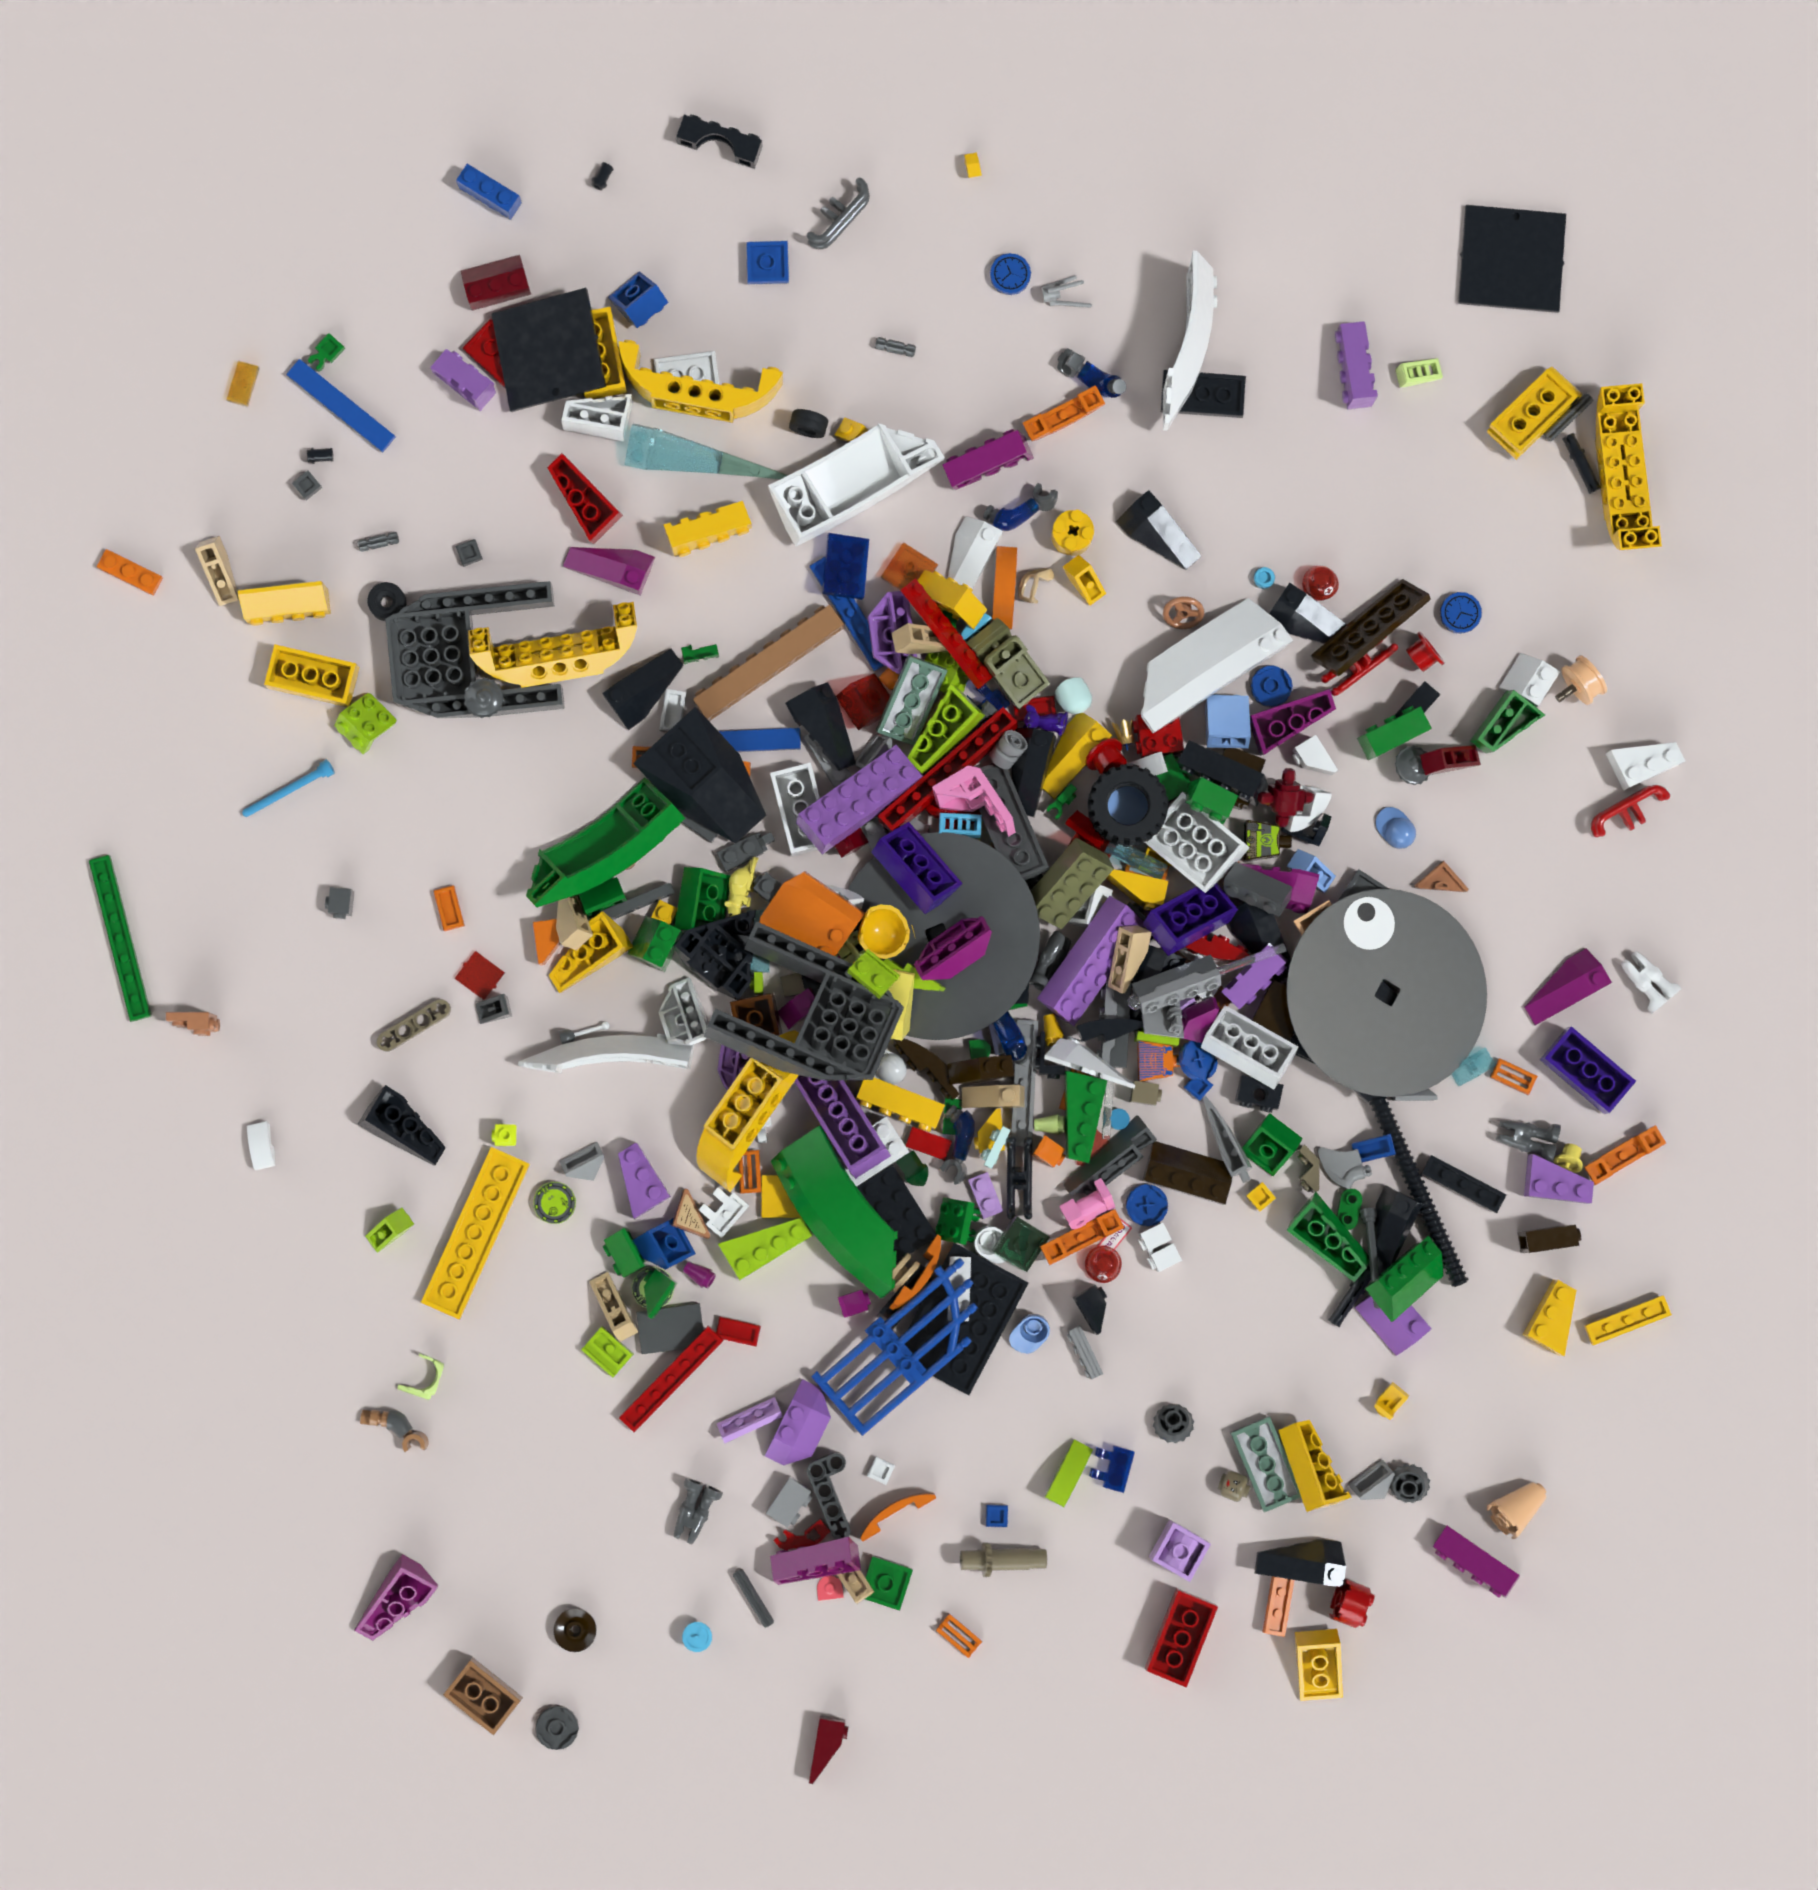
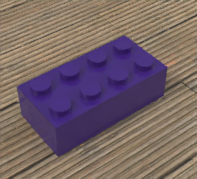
(1189, 917)
(1588, 1070)

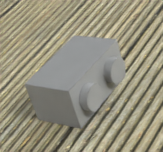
(789, 1502)

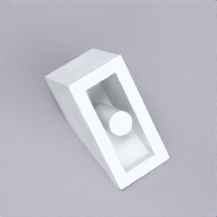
(1314, 757)

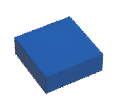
(1198, 1088)
(996, 1515)

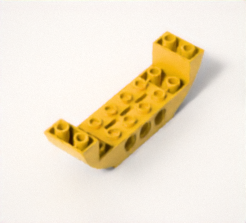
(731, 401)
(1624, 468)
(555, 657)
(741, 1118)

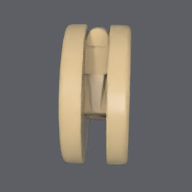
(902, 1273)

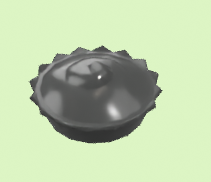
(483, 697)
(1409, 765)
(1173, 1423)
(1410, 1483)

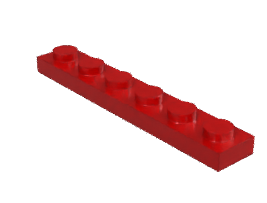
(946, 633)
(671, 1378)

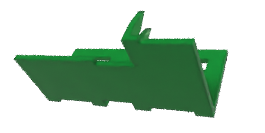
(695, 655)
(947, 1125)

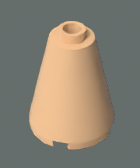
(1517, 1508)

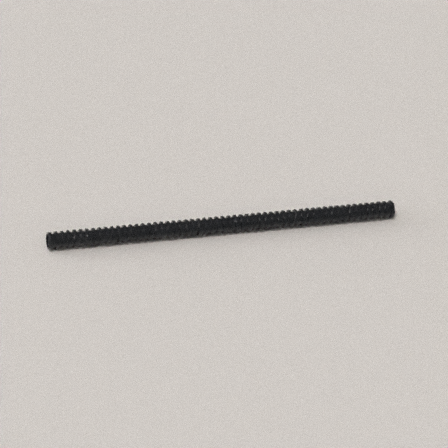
(1419, 1191)

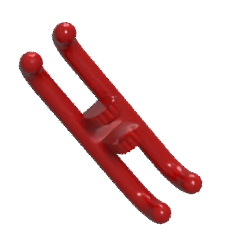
(1360, 669)
(1597, 823)

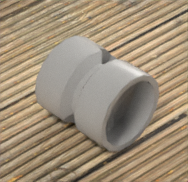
(1008, 749)

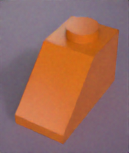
(546, 939)
(1049, 1152)

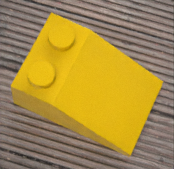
(1141, 889)
(1319, 1664)

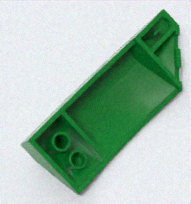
(604, 846)
(837, 1210)

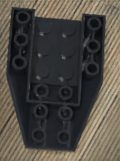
(703, 777)

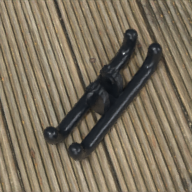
(1019, 1177)

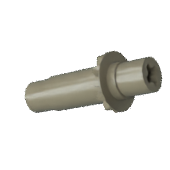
(1002, 1559)

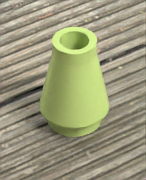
(1051, 1124)

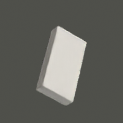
(672, 709)

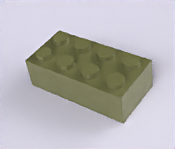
(1070, 882)

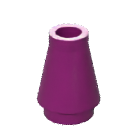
(701, 1275)

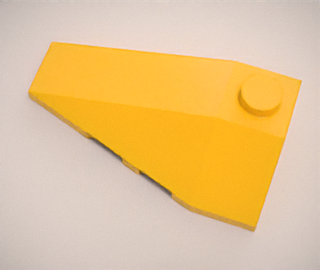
(603, 947)

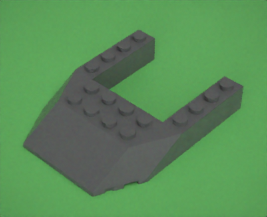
(432, 650)
(843, 1028)

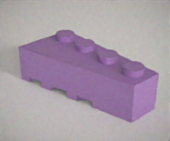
(1355, 365)

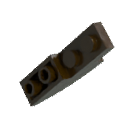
(922, 1058)

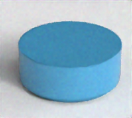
(1120, 1119)

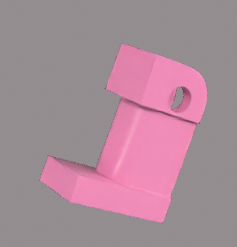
(1088, 1207)

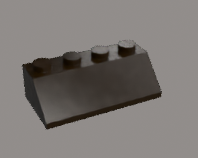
(1188, 1173)

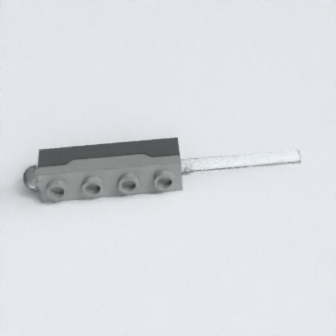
(1188, 981)
(1116, 1050)

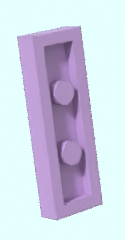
(749, 1420)

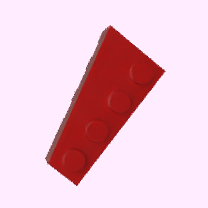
(588, 504)

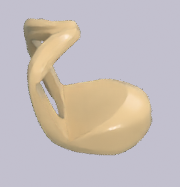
(1042, 574)

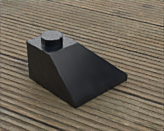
(1092, 1307)

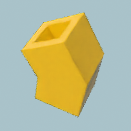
(972, 165)

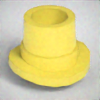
(1569, 1158)

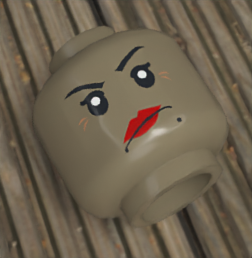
(1234, 1486)

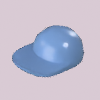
(1395, 827)
(1029, 1333)

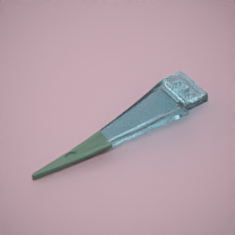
(665, 451)

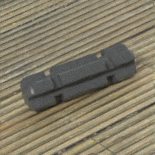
(895, 347)
(378, 541)

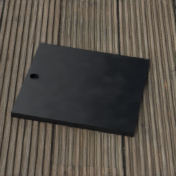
(1512, 258)
(548, 350)

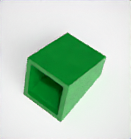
(655, 943)

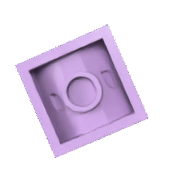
(1179, 1550)

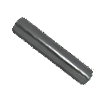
(1568, 417)
(753, 1598)

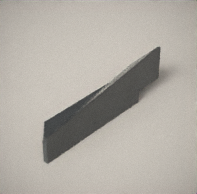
(1113, 1158)

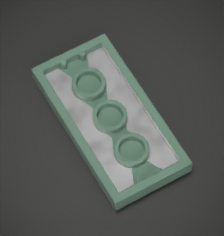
(911, 700)
(1266, 1464)

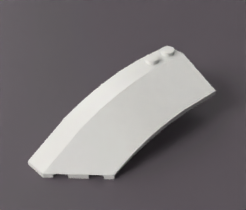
(612, 1049)

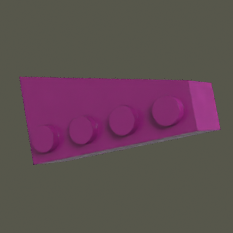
(1286, 720)
(815, 1561)
(1476, 1561)

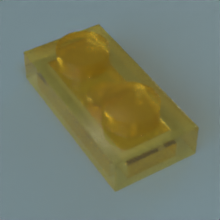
(243, 383)

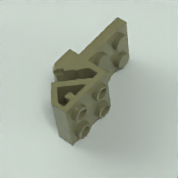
(1008, 662)

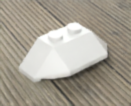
(683, 1014)

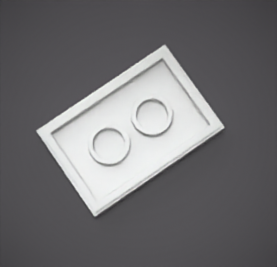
(697, 366)

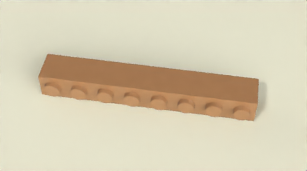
(769, 662)

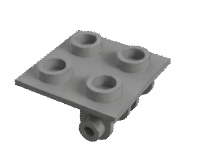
(1164, 1022)

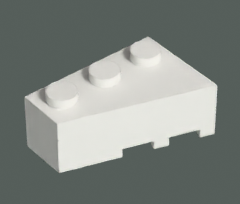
(598, 417)
(1643, 762)

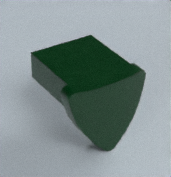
(914, 1170)

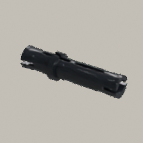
(1581, 463)
(1345, 1306)

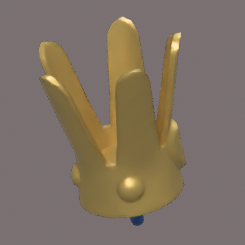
(1126, 737)

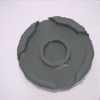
(557, 1727)

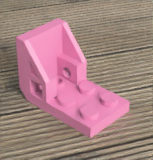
(959, 792)

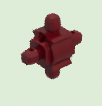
(1285, 797)

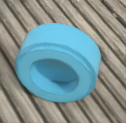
(1264, 578)

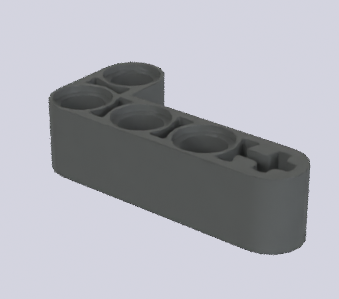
(832, 1498)

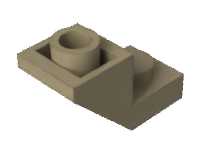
(1310, 1177)

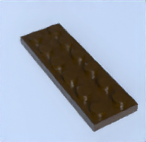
(1370, 627)

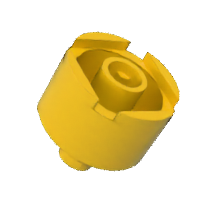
(1075, 521)

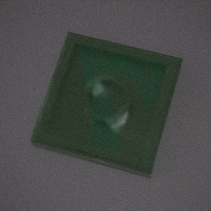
(1020, 1243)

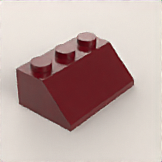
(495, 282)

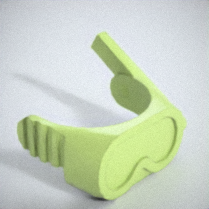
(427, 1392)

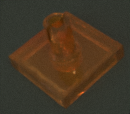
(907, 566)

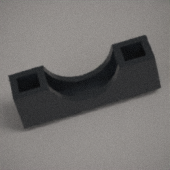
(695, 132)

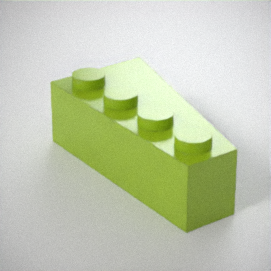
(947, 727)
(759, 1248)

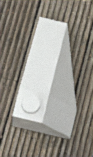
(972, 550)
(1081, 1058)

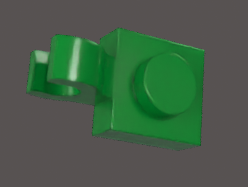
(1066, 797)

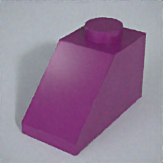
(797, 1008)
(1199, 1018)
(854, 1303)

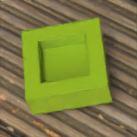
(757, 983)

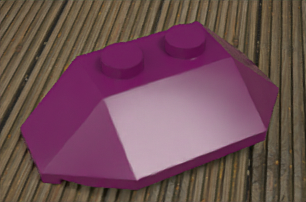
(954, 949)

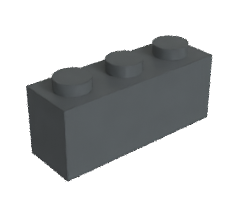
(1257, 889)

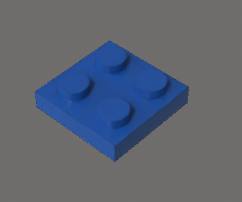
(767, 262)

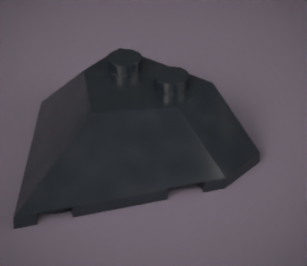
(719, 953)

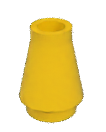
(1052, 1029)

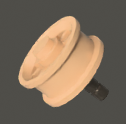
(1582, 680)

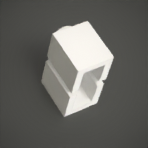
(1153, 1238)

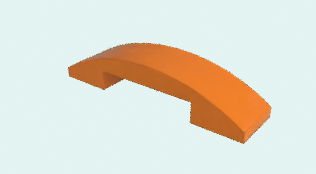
(1064, 415)
(1005, 584)
(1624, 1154)
(1082, 1237)
(931, 1254)
(873, 1528)

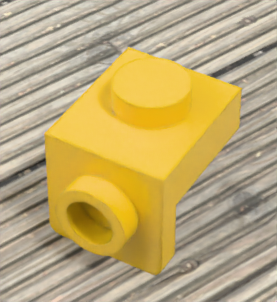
(850, 430)
(1390, 1400)

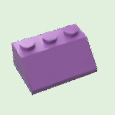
(1397, 1334)

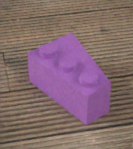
(464, 379)
(1253, 977)
(641, 1181)
(1553, 1182)

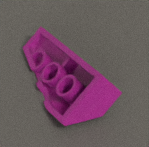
(617, 567)
(1302, 883)
(1572, 982)
(400, 1593)

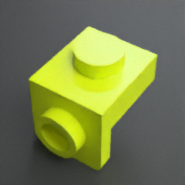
(504, 1135)

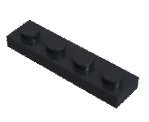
(1463, 1184)

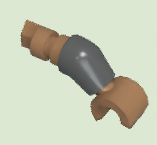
(396, 1422)

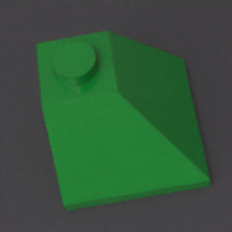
(657, 1290)

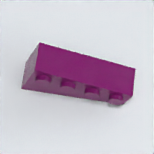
(987, 459)

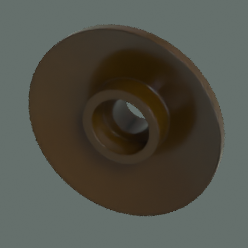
(567, 1638)

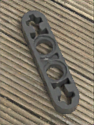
(639, 901)

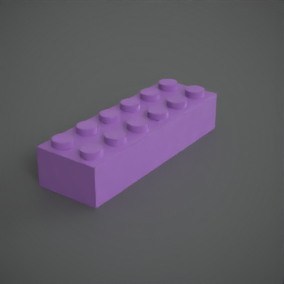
(858, 799)
(1087, 963)
(844, 1123)

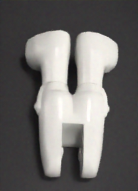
(1644, 976)

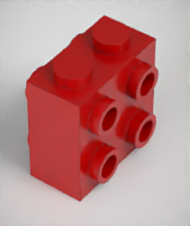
(1164, 740)

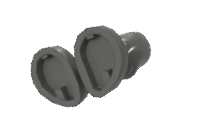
(1050, 959)
(1523, 1136)
(693, 1517)

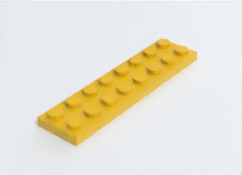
(475, 1233)

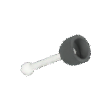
(568, 1036)

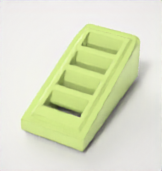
(1406, 376)

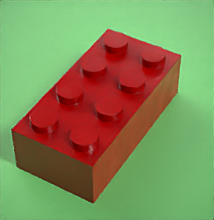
(1181, 1637)

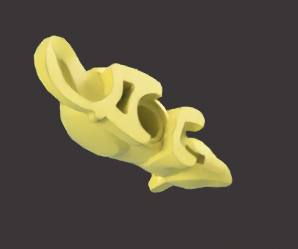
(740, 885)

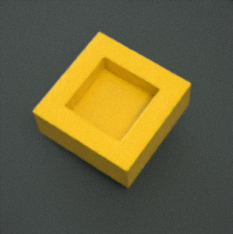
(664, 912)
(1260, 1196)

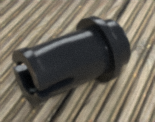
(602, 176)
(320, 455)

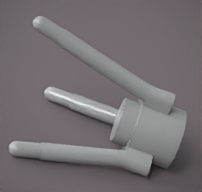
(1052, 292)

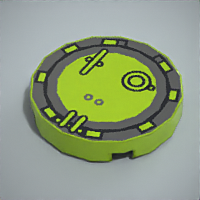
(554, 1202)

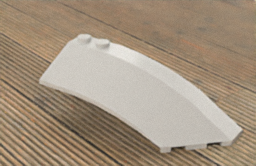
(1200, 306)
(850, 480)
(1209, 661)

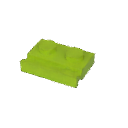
(873, 973)
(1140, 1036)
(607, 1351)

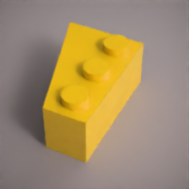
(953, 597)
(1553, 1318)

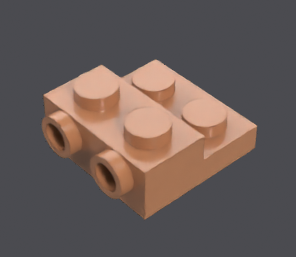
(199, 1022)

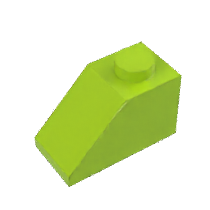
(389, 1229)

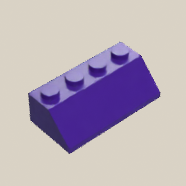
(916, 867)

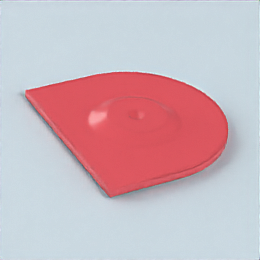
(829, 1588)

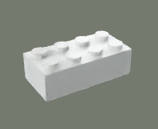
(794, 792)
(1249, 1047)
(893, 1144)

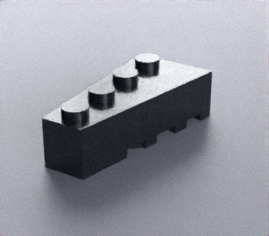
(1223, 772)

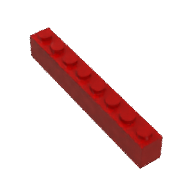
(966, 754)

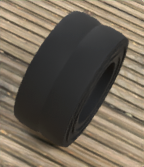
(808, 423)
(378, 593)

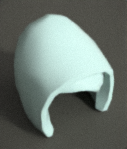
(1073, 695)

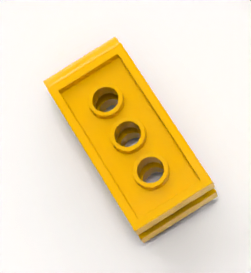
(1548, 386)

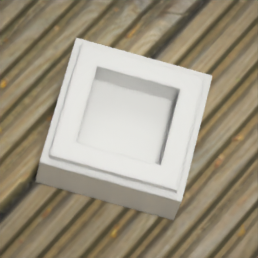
(881, 1470)

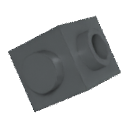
(766, 886)
(340, 902)

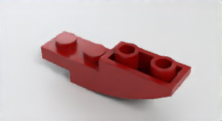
(1218, 948)

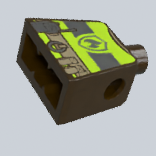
(1263, 841)

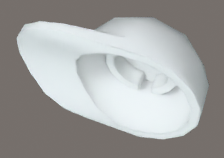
(891, 1068)
(985, 1240)

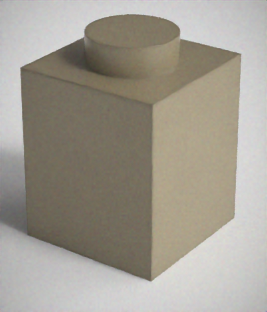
(1145, 1093)

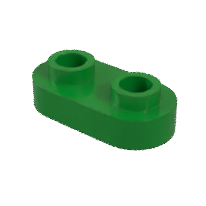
(1349, 1209)

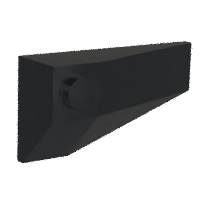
(1155, 528)
(1305, 616)
(638, 692)
(822, 717)
(1032, 766)
(1256, 930)
(1154, 963)
(398, 1124)
(1395, 1219)
(1310, 1562)

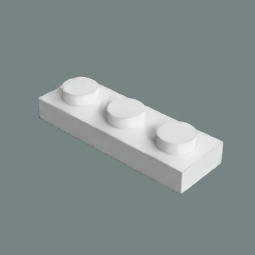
(957, 1279)

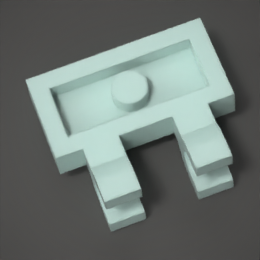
(999, 1138)

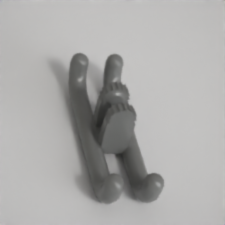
(842, 221)

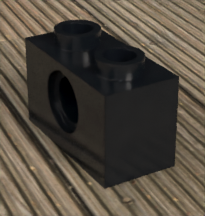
(1245, 1094)

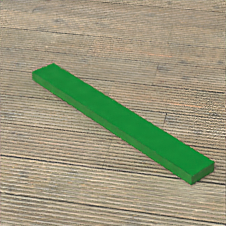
(120, 938)

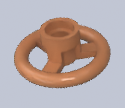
(1183, 610)

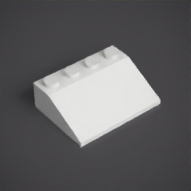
(1197, 845)

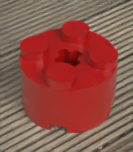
(1351, 1603)

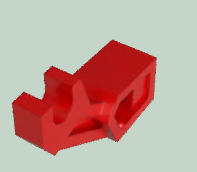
(802, 1540)

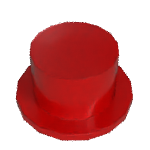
(1424, 653)
(1105, 756)

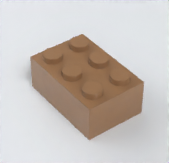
(483, 1696)

